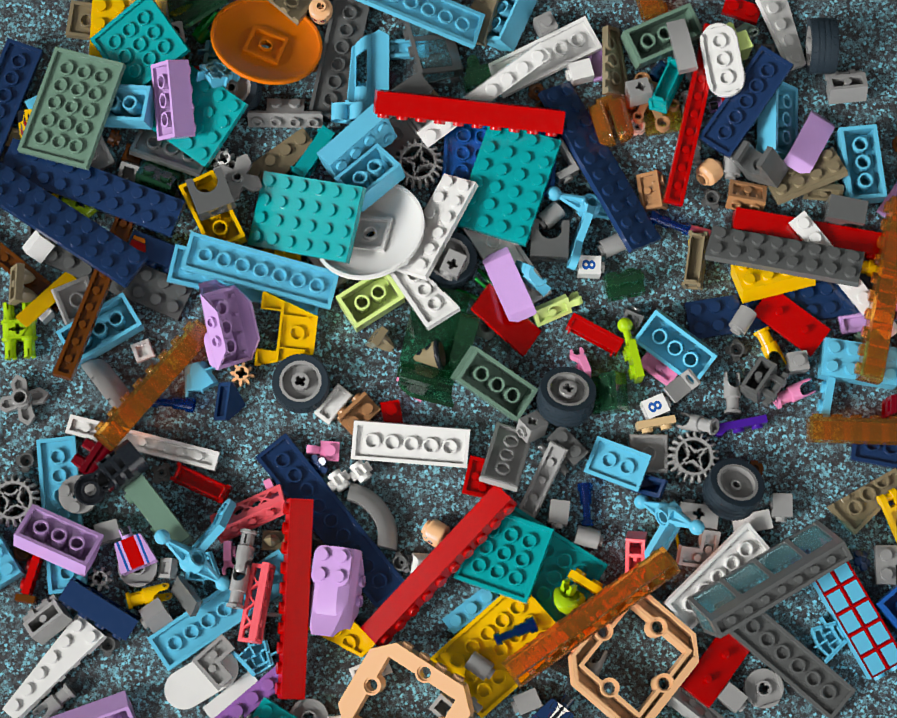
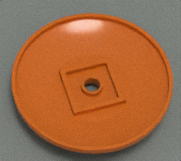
(247, 25)

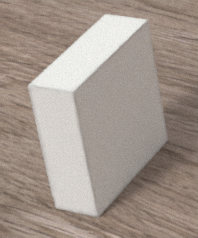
(143, 350)

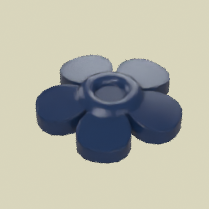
(319, 464)
(861, 560)

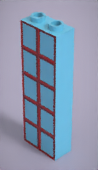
(858, 621)

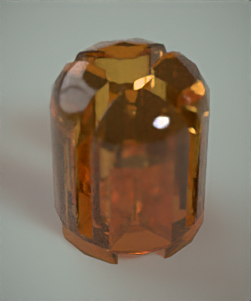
(620, 117)

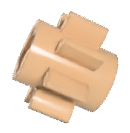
(246, 378)

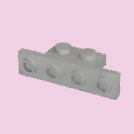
(285, 114)

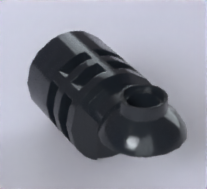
(113, 471)

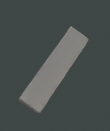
(543, 479)

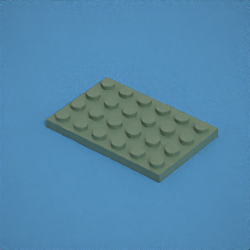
(71, 108)

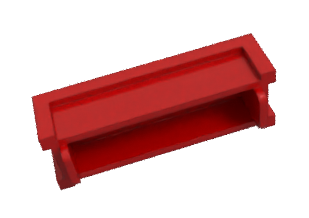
(594, 334)
(201, 484)

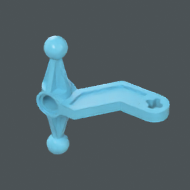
(588, 208)
(670, 520)
(194, 558)

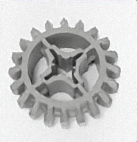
(434, 167)
(689, 450)
(19, 493)

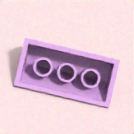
(173, 99)
(58, 540)
(109, 707)

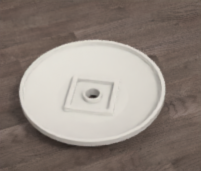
(398, 234)

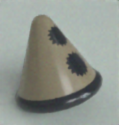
(432, 355)

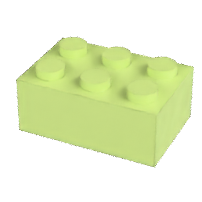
(370, 301)

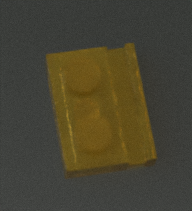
(649, 119)

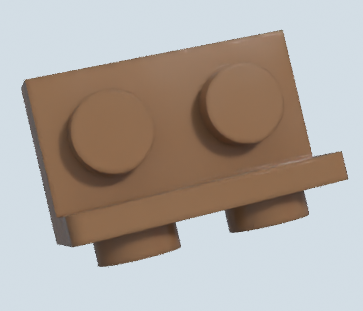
(652, 190)
(746, 195)
(360, 409)

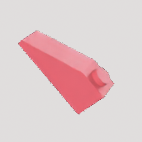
(634, 549)

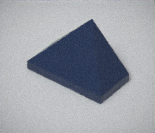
(228, 401)
(652, 486)

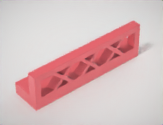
(255, 516)
(260, 604)

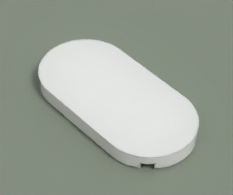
(722, 60)
(191, 687)

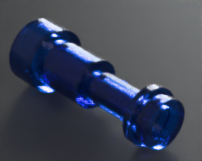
(666, 222)
(177, 403)
(586, 500)
(518, 630)

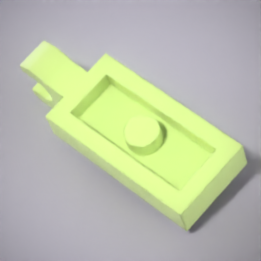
(556, 308)

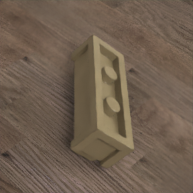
(695, 261)

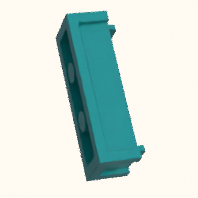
(666, 88)
(310, 159)

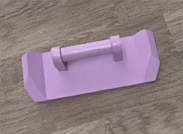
(809, 143)
(509, 285)

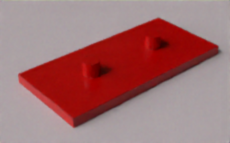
(792, 322)
(517, 334)
(715, 669)

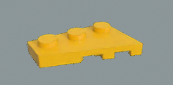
(353, 640)

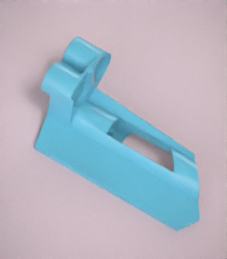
(378, 77)

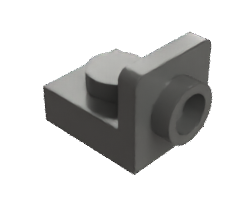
(636, 315)

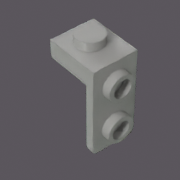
(567, 174)

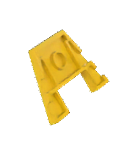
(295, 331)

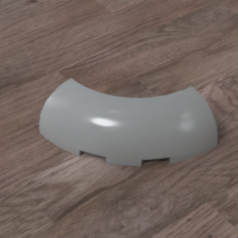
(105, 380)
(379, 512)

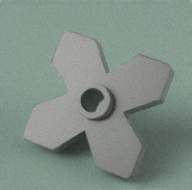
(246, 181)
(20, 390)

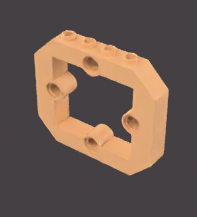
(404, 654)
(613, 704)

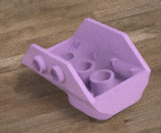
(230, 325)
(335, 589)

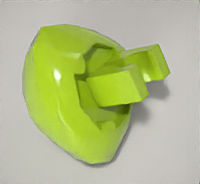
(567, 597)

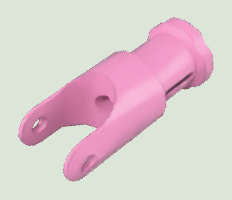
(791, 394)

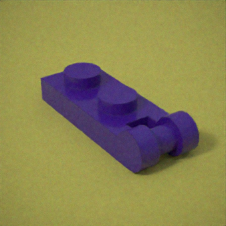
(739, 425)

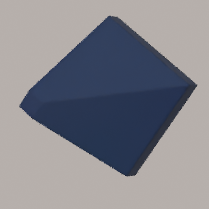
(657, 71)

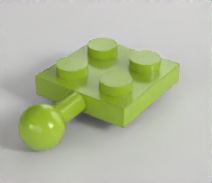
(631, 352)

